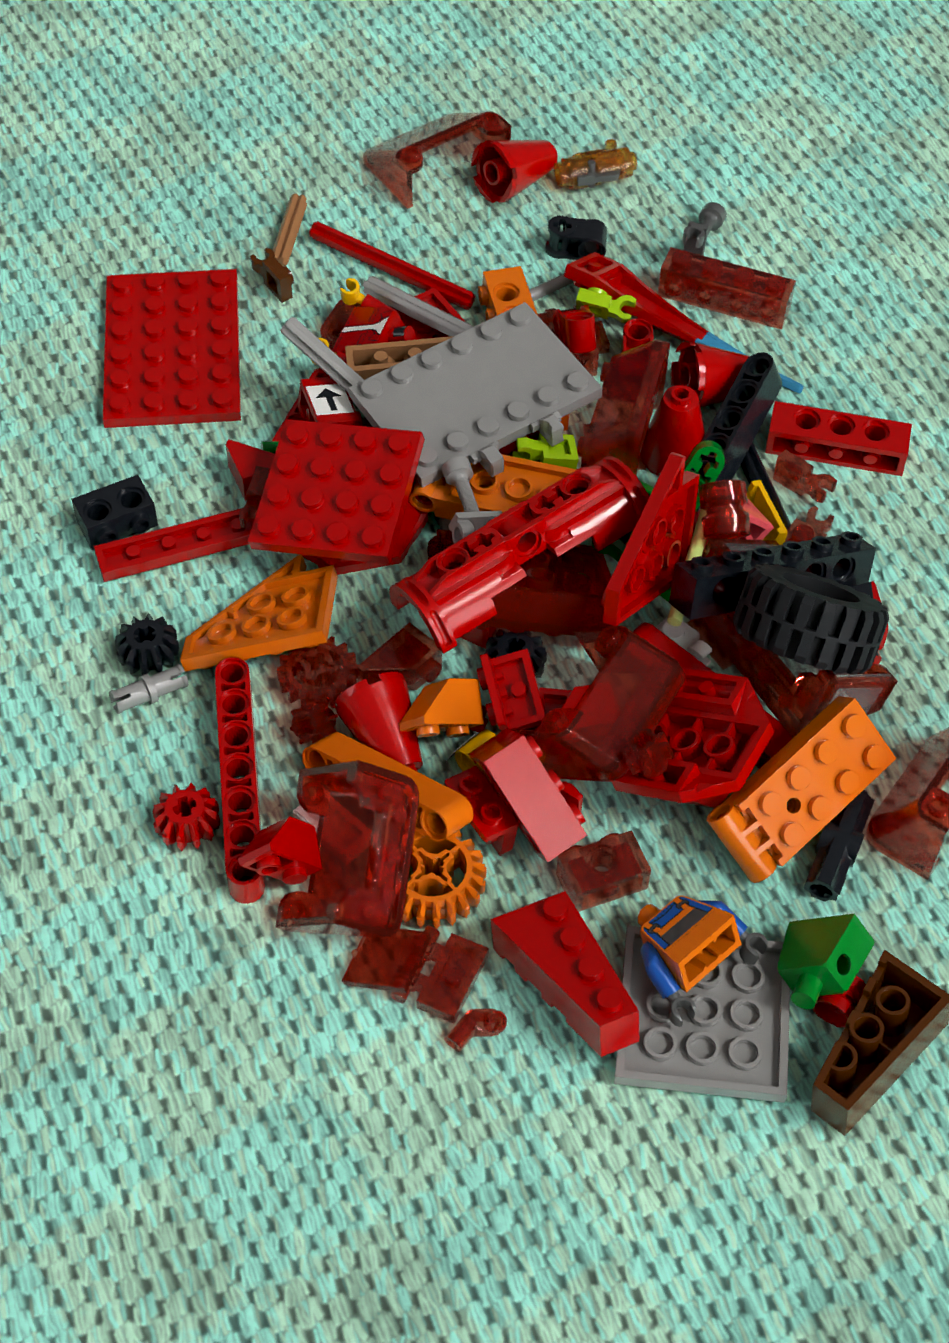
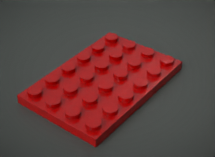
(171, 348)

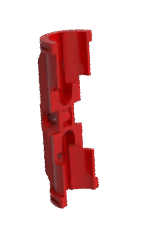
(587, 503)

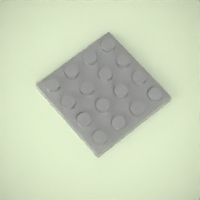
(731, 1044)

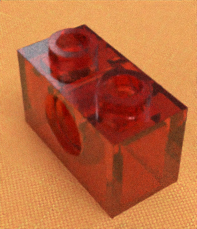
(589, 887)

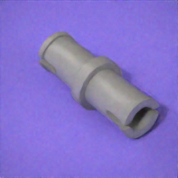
(148, 688)

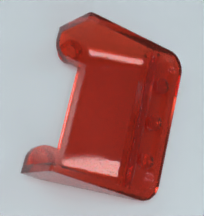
(401, 156)

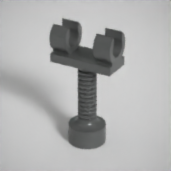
(696, 234)

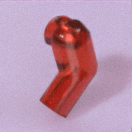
(476, 1024)

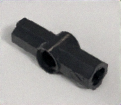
(838, 849)

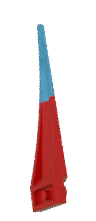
(618, 280)

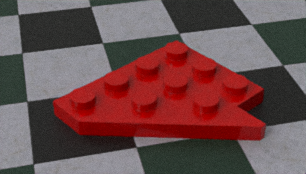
(655, 544)

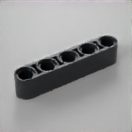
(743, 412)

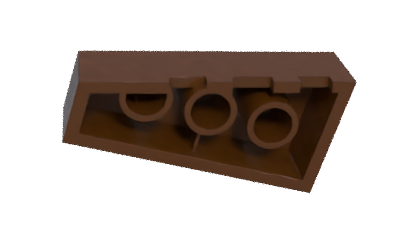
(878, 1042)

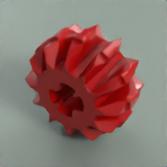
(186, 816)

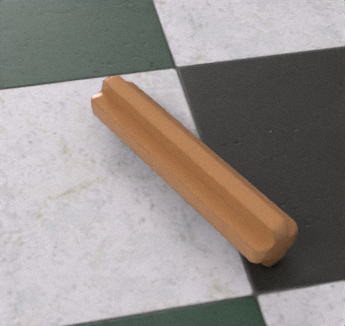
(289, 228)

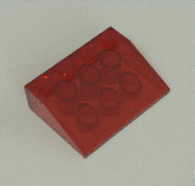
(554, 594)

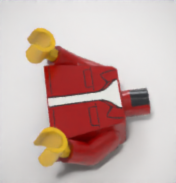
(369, 323)

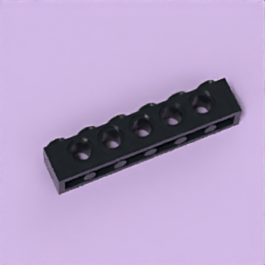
(715, 583)

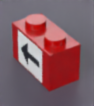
(326, 402)

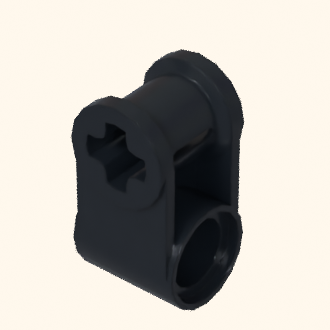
(578, 237)

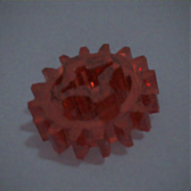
(318, 671)

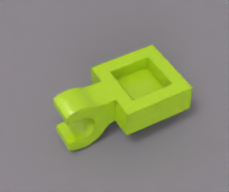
(603, 305)
(561, 454)

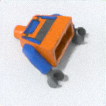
(688, 942)

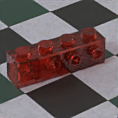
(726, 288)

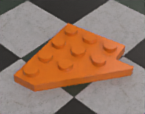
(275, 616)

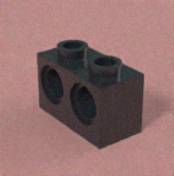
(115, 511)

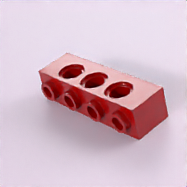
(839, 438)

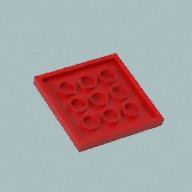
(337, 491)

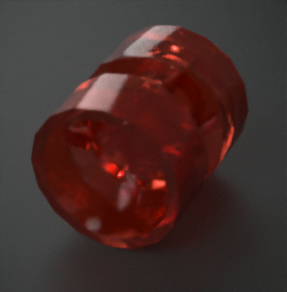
(724, 509)

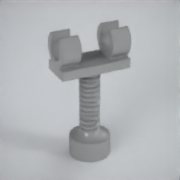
(458, 473)

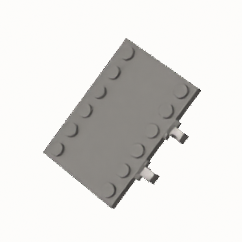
(480, 392)

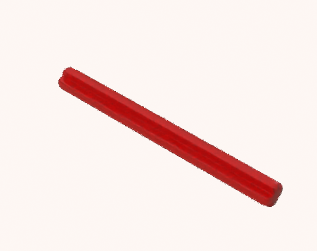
(391, 264)

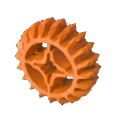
(430, 887)

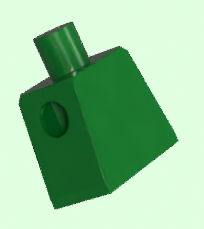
(822, 956)

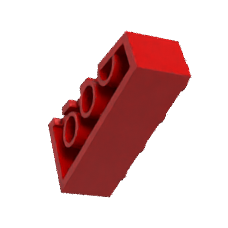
(566, 964)

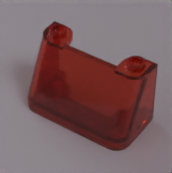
(915, 813)
(363, 851)

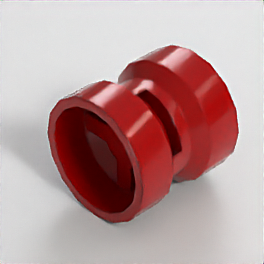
(837, 1007)

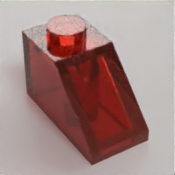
(406, 653)

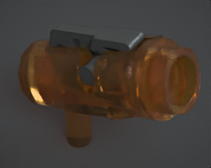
(595, 167)

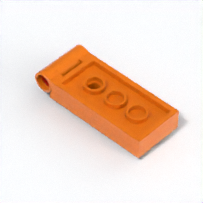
(499, 493)
(815, 775)

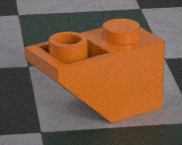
(445, 706)

